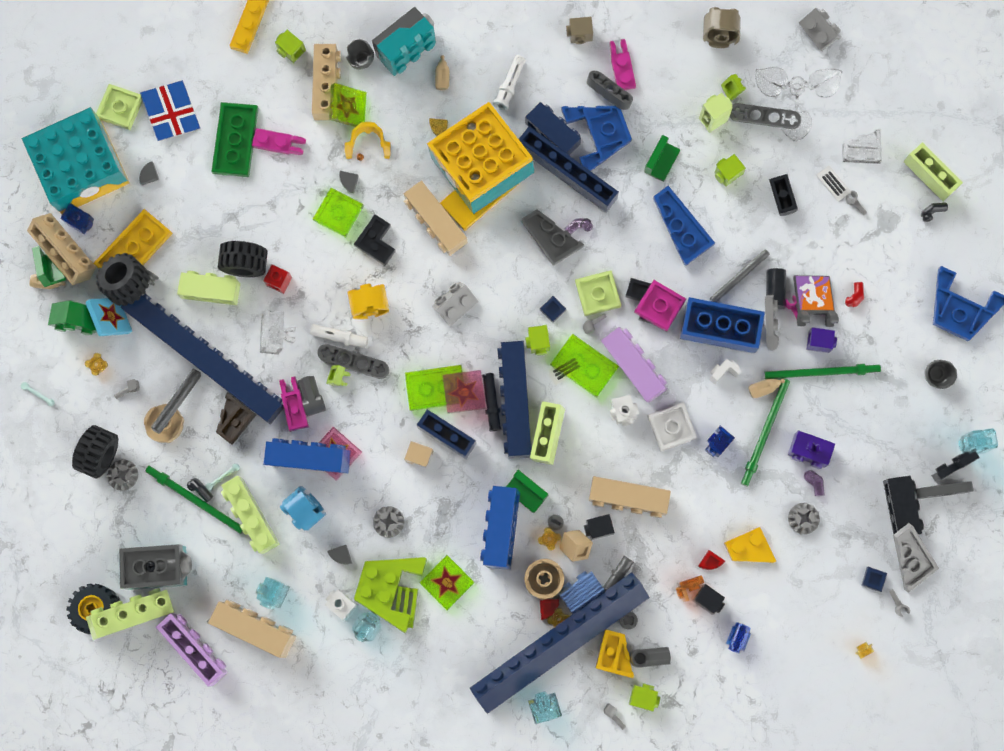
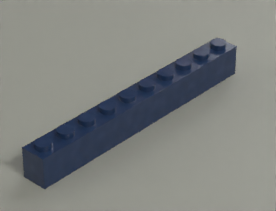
(204, 358)
(559, 643)

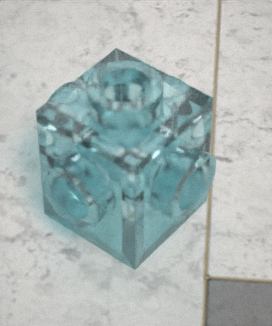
(544, 707)

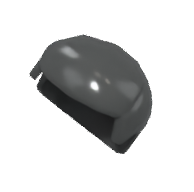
(360, 54)
(940, 374)

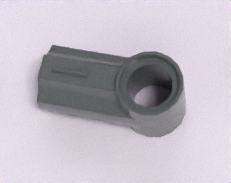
(312, 400)
(652, 657)

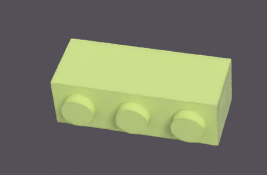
(932, 171)
(209, 288)
(547, 433)

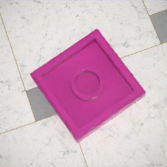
(660, 305)

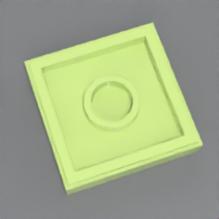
(119, 106)
(598, 293)

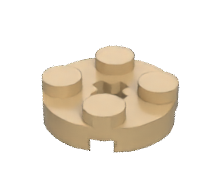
(170, 432)

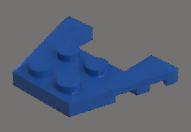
(606, 129)
(959, 314)

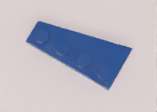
(684, 229)

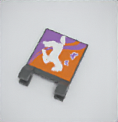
(814, 298)

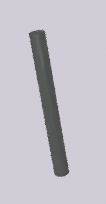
(738, 277)

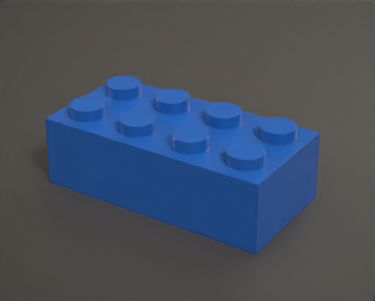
(722, 325)
(311, 457)
(501, 528)

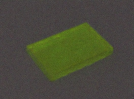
(584, 365)
(426, 387)

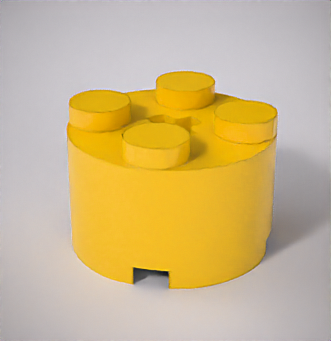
(368, 301)

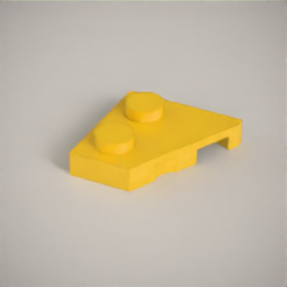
(750, 547)
(614, 654)

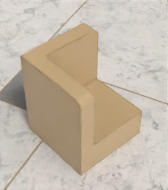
(418, 454)
(576, 545)

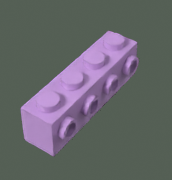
(634, 364)
(191, 649)

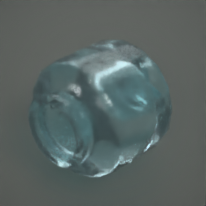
(366, 627)

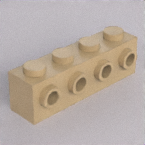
(324, 74)
(435, 218)
(61, 249)
(629, 496)

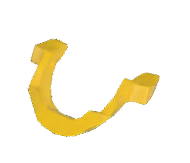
(367, 127)

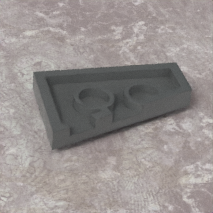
(550, 238)

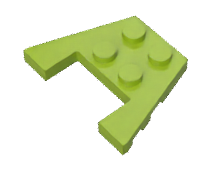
(380, 584)

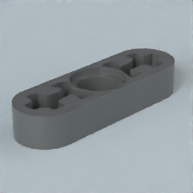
(600, 83)
(944, 490)

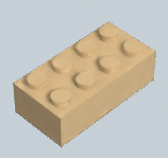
(249, 628)

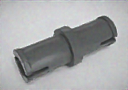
(619, 572)

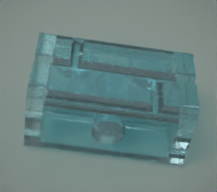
(979, 441)

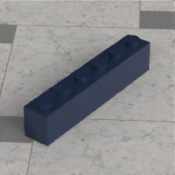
(569, 170)
(516, 400)

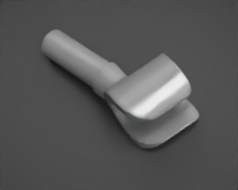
(855, 202)
(588, 326)
(133, 386)
(899, 605)
(610, 710)

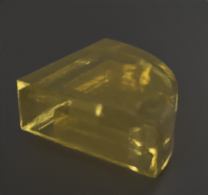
(438, 125)

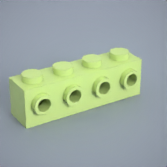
(250, 515)
(127, 615)

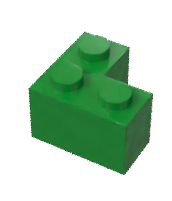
(71, 316)

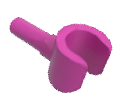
(792, 306)

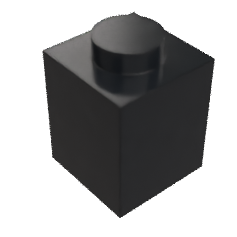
(599, 527)
(709, 599)

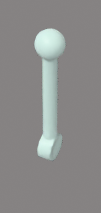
(25, 386)
(235, 467)

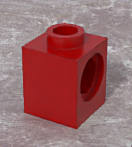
(277, 279)

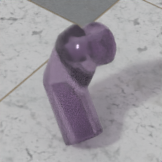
(584, 223)
(816, 481)

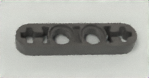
(764, 118)
(352, 363)

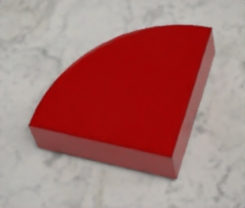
(711, 561)
(547, 607)

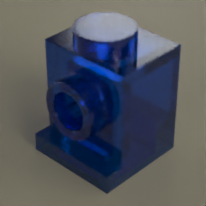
(72, 214)
(719, 442)

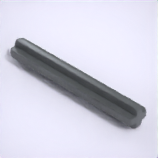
(176, 401)

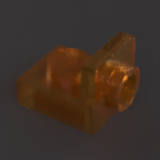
(692, 584)

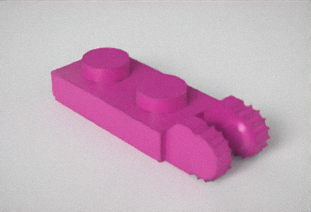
(622, 66)
(277, 142)
(293, 406)

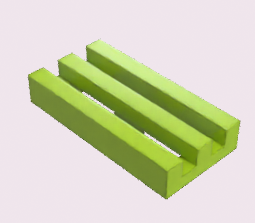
(414, 601)

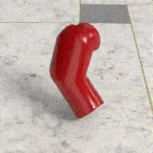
(857, 297)

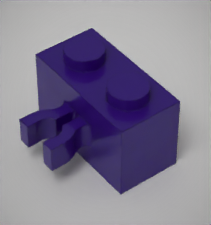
(811, 449)

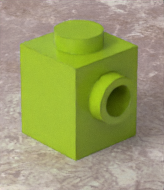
(289, 46)
(729, 170)
(538, 340)
(644, 697)

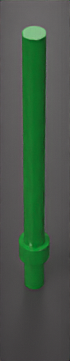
(859, 369)
(751, 467)
(164, 479)

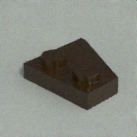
(234, 419)

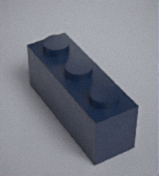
(553, 128)
(446, 434)

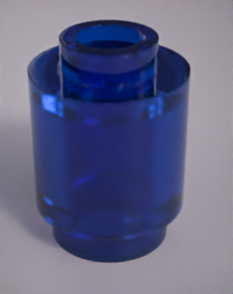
(738, 637)

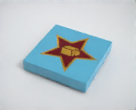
(108, 317)

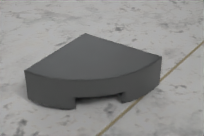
(148, 174)
(348, 180)
(340, 555)

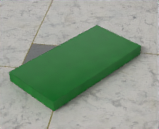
(234, 139)

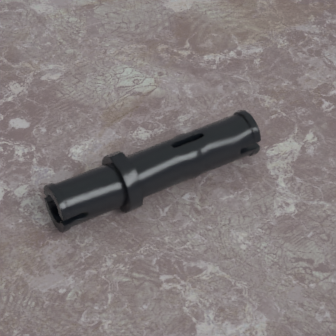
(491, 402)

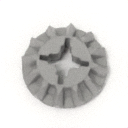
(130, 477)
(795, 519)
(393, 529)

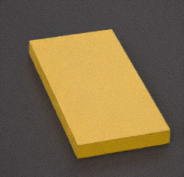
(461, 213)
(139, 239)

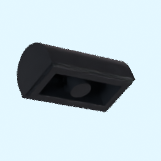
(783, 195)
(777, 285)

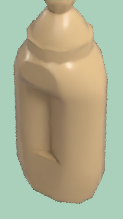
(442, 75)
(35, 283)
(764, 387)

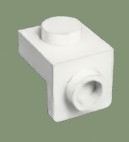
(718, 371)

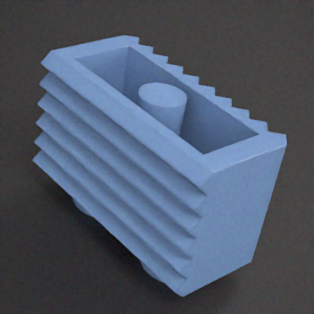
(581, 592)

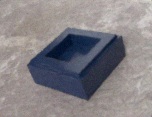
(552, 309)
(874, 579)

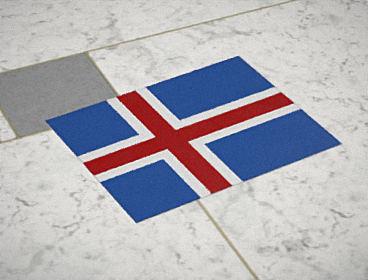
(170, 110)

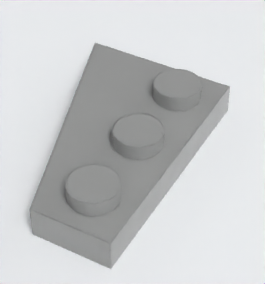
(913, 557)

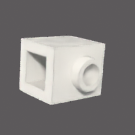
(340, 604)

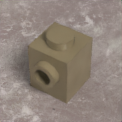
(580, 30)

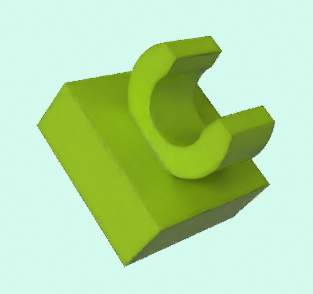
(732, 86)
(336, 374)

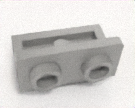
(820, 29)
(455, 303)

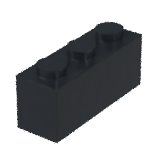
(902, 503)

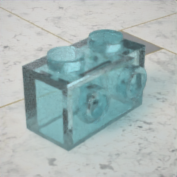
(272, 593)

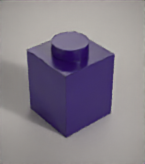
(821, 340)

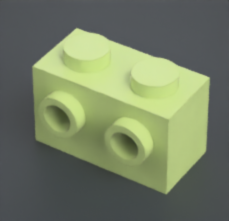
(715, 112)

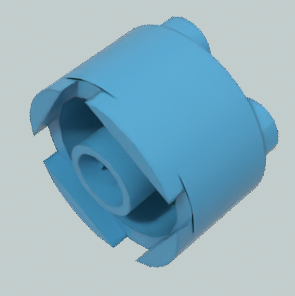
(303, 509)

